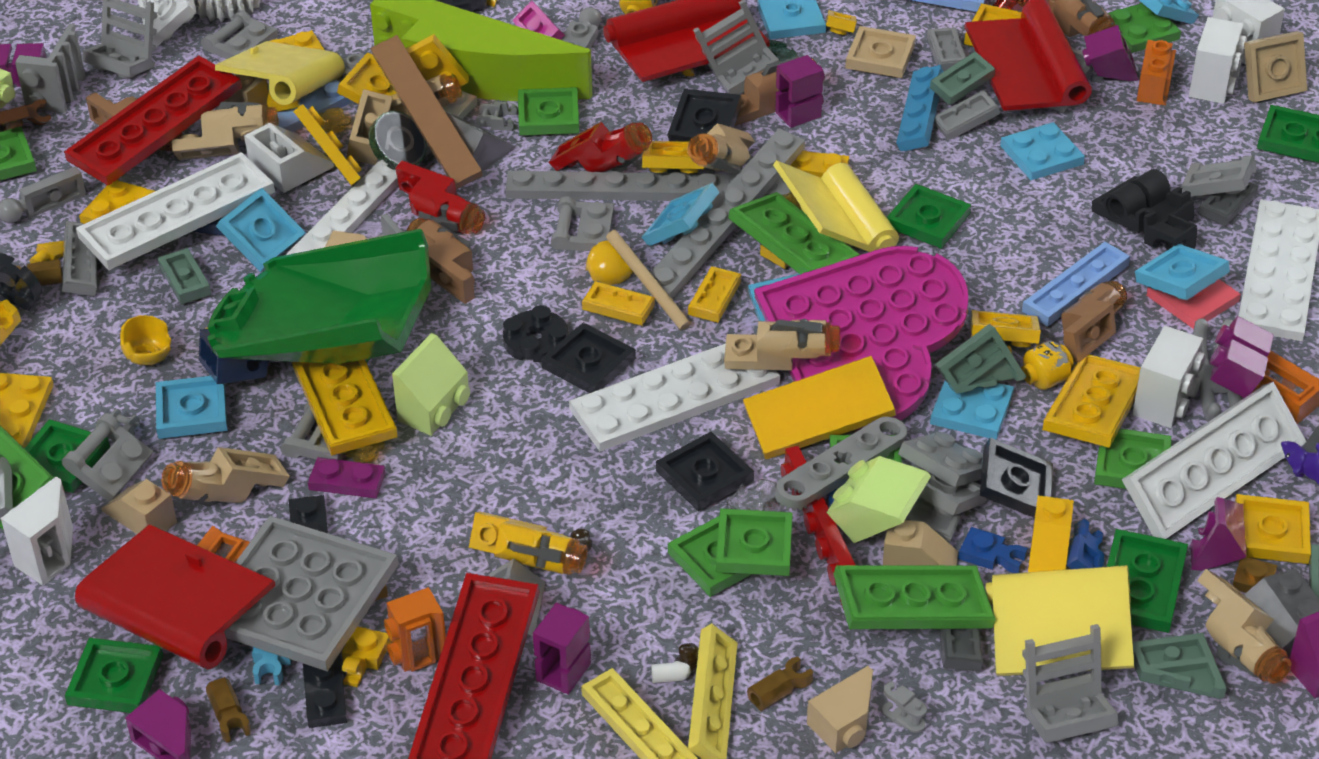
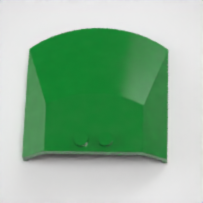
(327, 303)

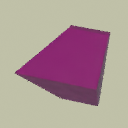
(1223, 537)

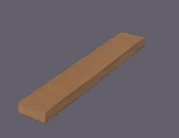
(426, 111)

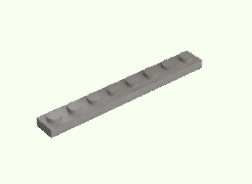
(715, 226)

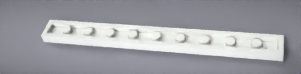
(367, 193)

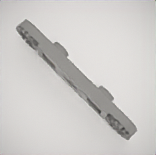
(824, 475)

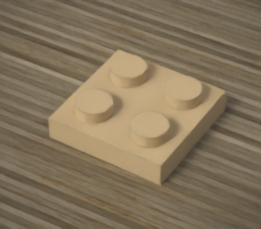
(880, 52)
(1275, 66)

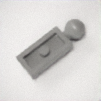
(586, 30)
(44, 195)

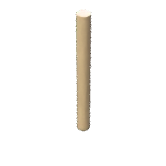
(648, 280)

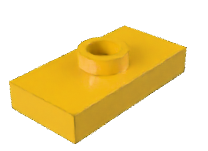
(714, 294)
(618, 303)

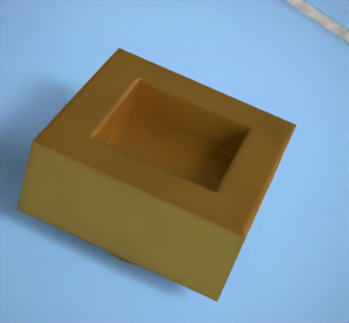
(1250, 572)

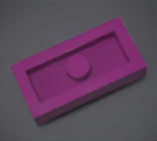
(346, 477)

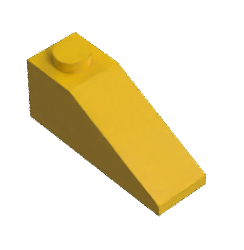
(1050, 534)

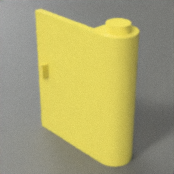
(290, 68)
(840, 206)
(1059, 608)

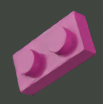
(536, 20)

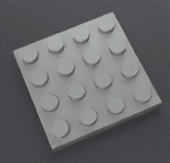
(318, 593)

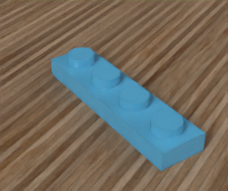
(919, 110)

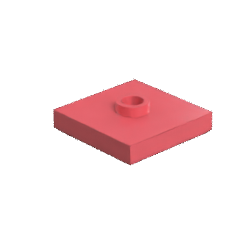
(1204, 305)

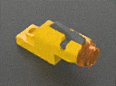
(527, 544)

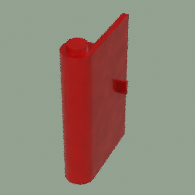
(662, 36)
(1030, 60)
(172, 594)

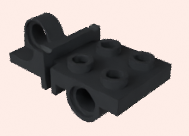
(1151, 207)

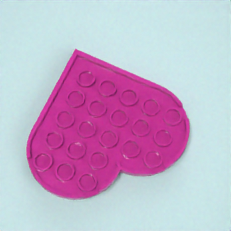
(887, 306)

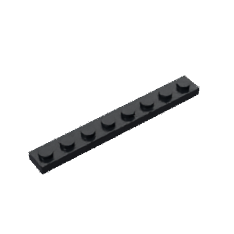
(322, 688)

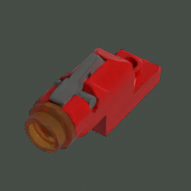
(603, 149)
(436, 198)

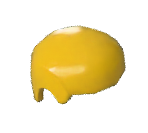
(607, 265)
(145, 335)

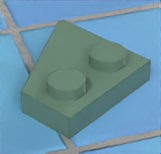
(979, 362)
(1179, 664)

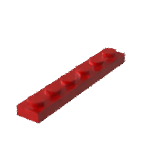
(828, 540)

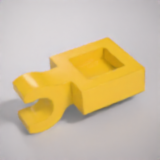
(363, 651)

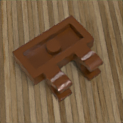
(16, 116)

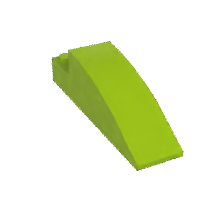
(492, 52)

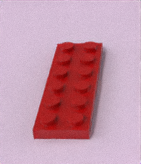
(152, 120)
(476, 669)

